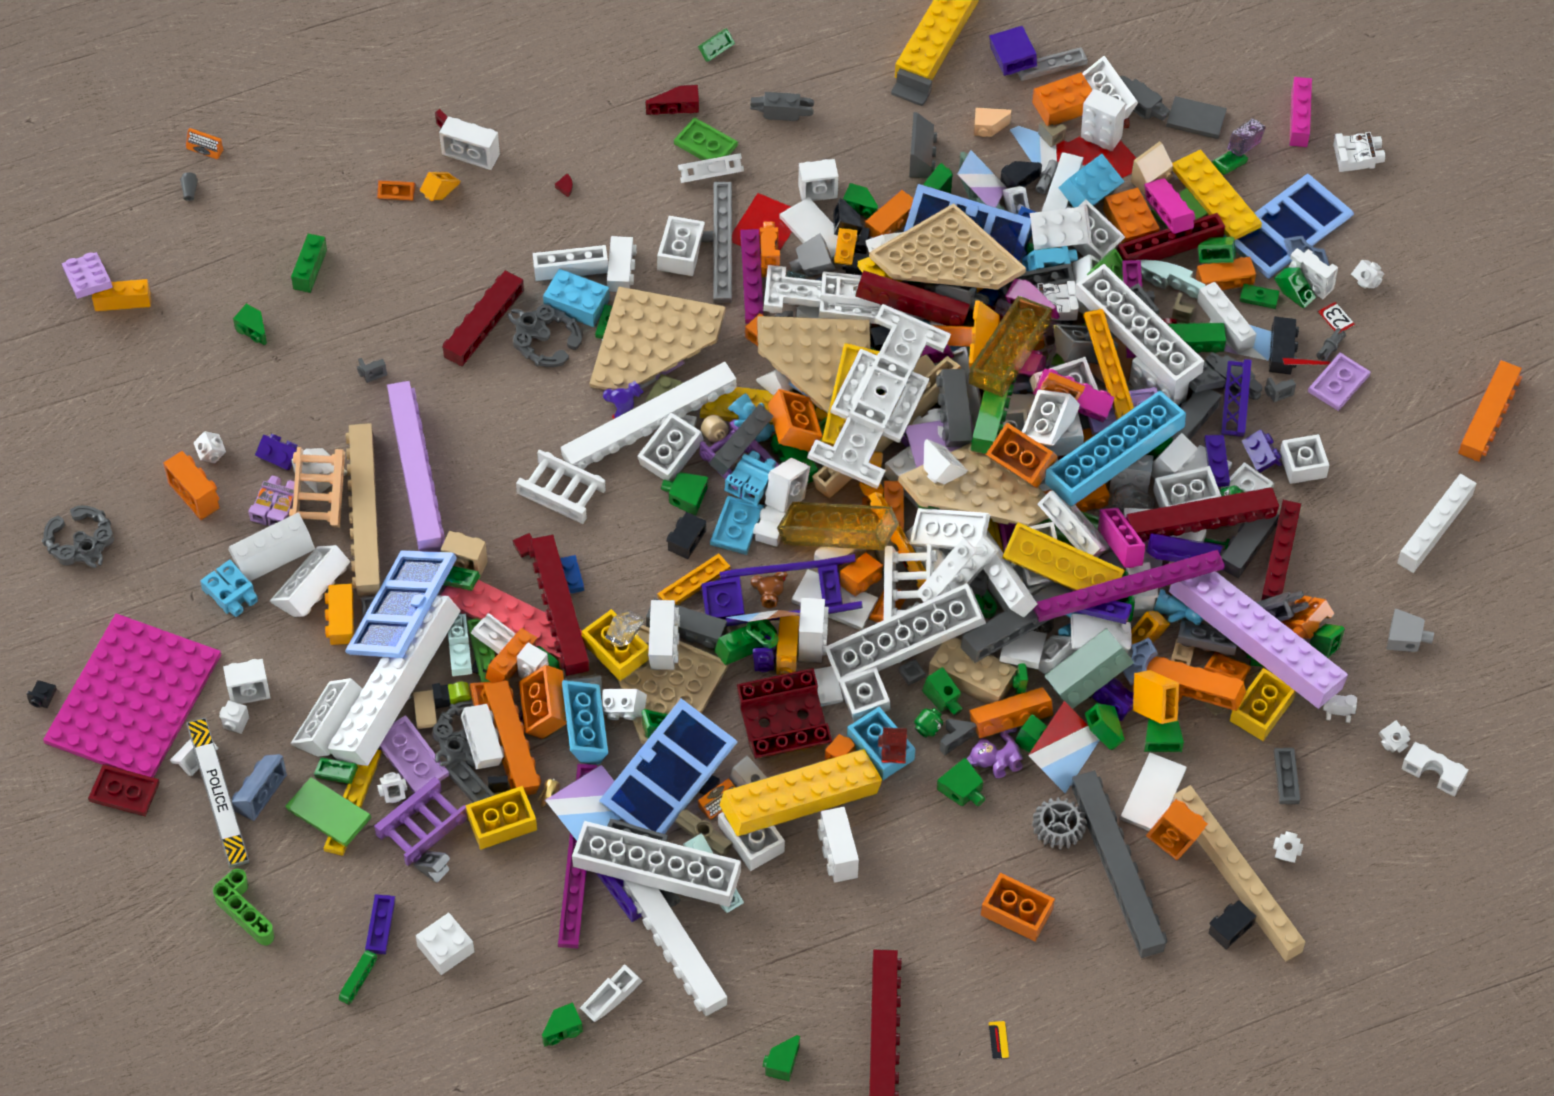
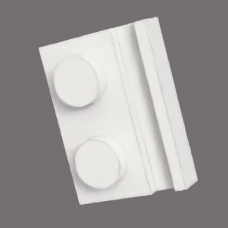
(493, 633)

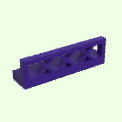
(1243, 399)
(1177, 549)
(615, 886)

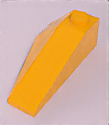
(984, 326)

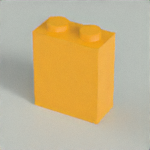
(787, 645)
(1156, 696)

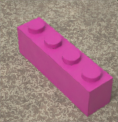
(1300, 112)
(1169, 205)
(1092, 402)
(1121, 537)

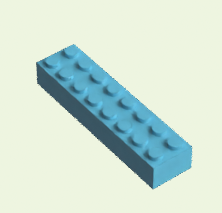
(1115, 448)

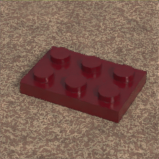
(124, 790)

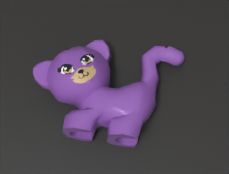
(986, 754)

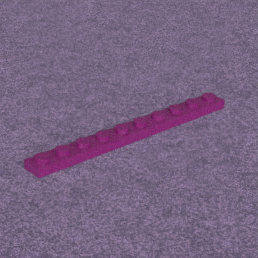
(1128, 585)
(573, 889)

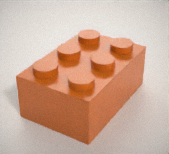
(1061, 99)
(1130, 214)
(794, 420)
(1021, 455)
(192, 485)
(543, 701)
(1177, 829)
(1017, 907)

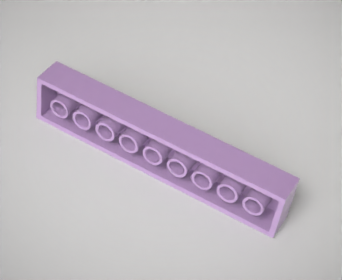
(416, 467)
(1262, 636)

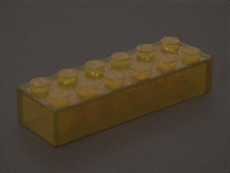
(1010, 346)
(838, 525)

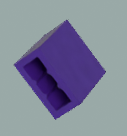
(1013, 50)

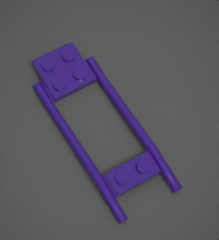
(725, 596)

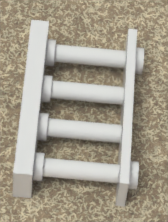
(560, 502)
(958, 568)
(892, 576)

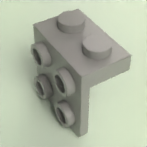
(1137, 474)

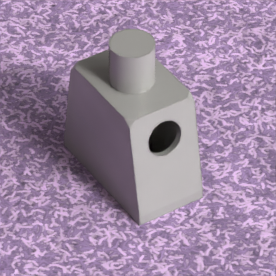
(813, 257)
(1407, 632)
(745, 773)

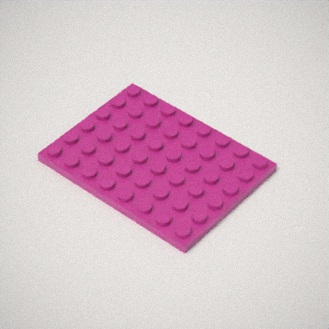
(132, 696)

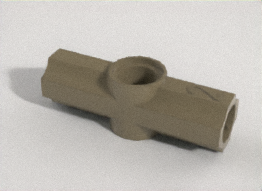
(694, 826)

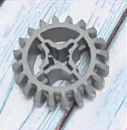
(1058, 830)

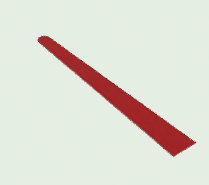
(1289, 361)

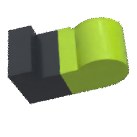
(450, 694)

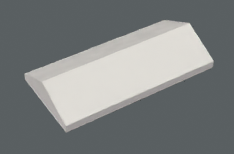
(1106, 80)

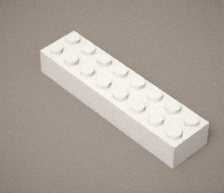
(1140, 328)
(907, 633)
(656, 863)

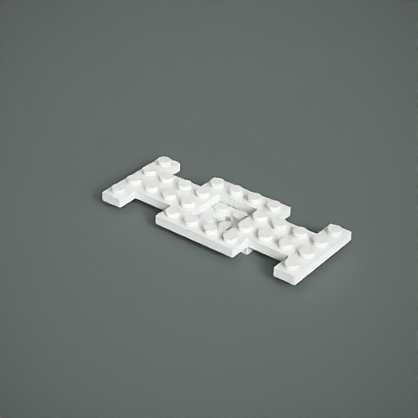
(826, 294)
(868, 412)

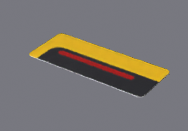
(998, 1039)

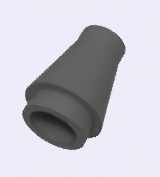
(188, 185)

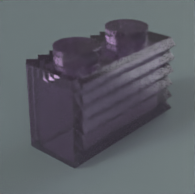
(1246, 137)

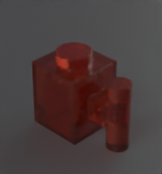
(893, 745)

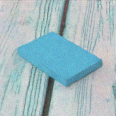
(736, 525)

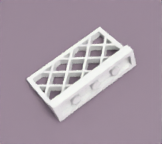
(1074, 525)

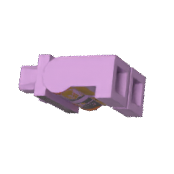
(272, 502)

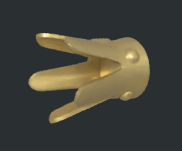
(551, 787)

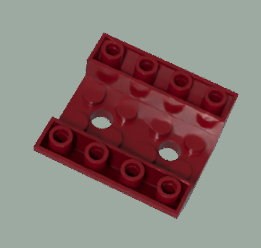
(779, 702)

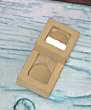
(1182, 653)
(424, 709)

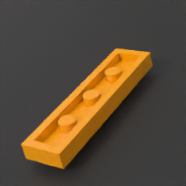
(692, 582)

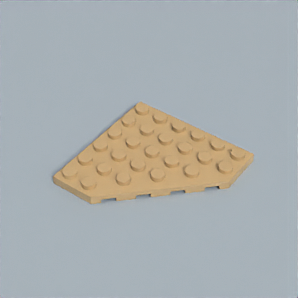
(948, 251)
(651, 336)
(810, 350)
(983, 489)
(692, 679)

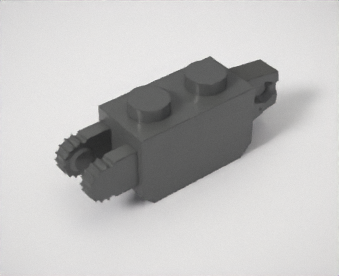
(1148, 101)
(782, 106)
(961, 293)
(1220, 365)
(1283, 605)

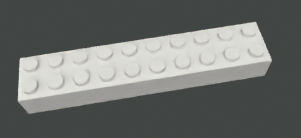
(390, 688)

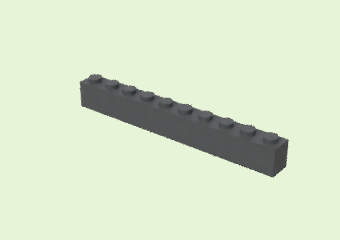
(1010, 626)
(1118, 864)

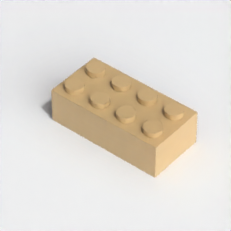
(984, 680)

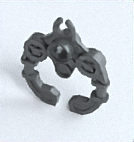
(538, 319)
(85, 547)
(448, 739)

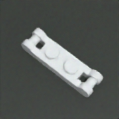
(711, 168)

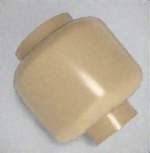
(714, 428)

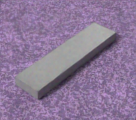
(1055, 63)

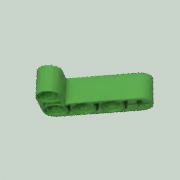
(246, 911)

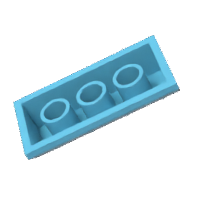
(585, 721)

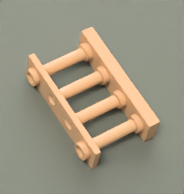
(335, 478)

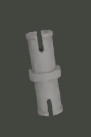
(1046, 177)

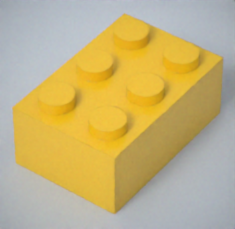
(619, 660)
(1263, 704)
(501, 817)

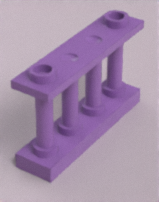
(708, 453)
(414, 804)

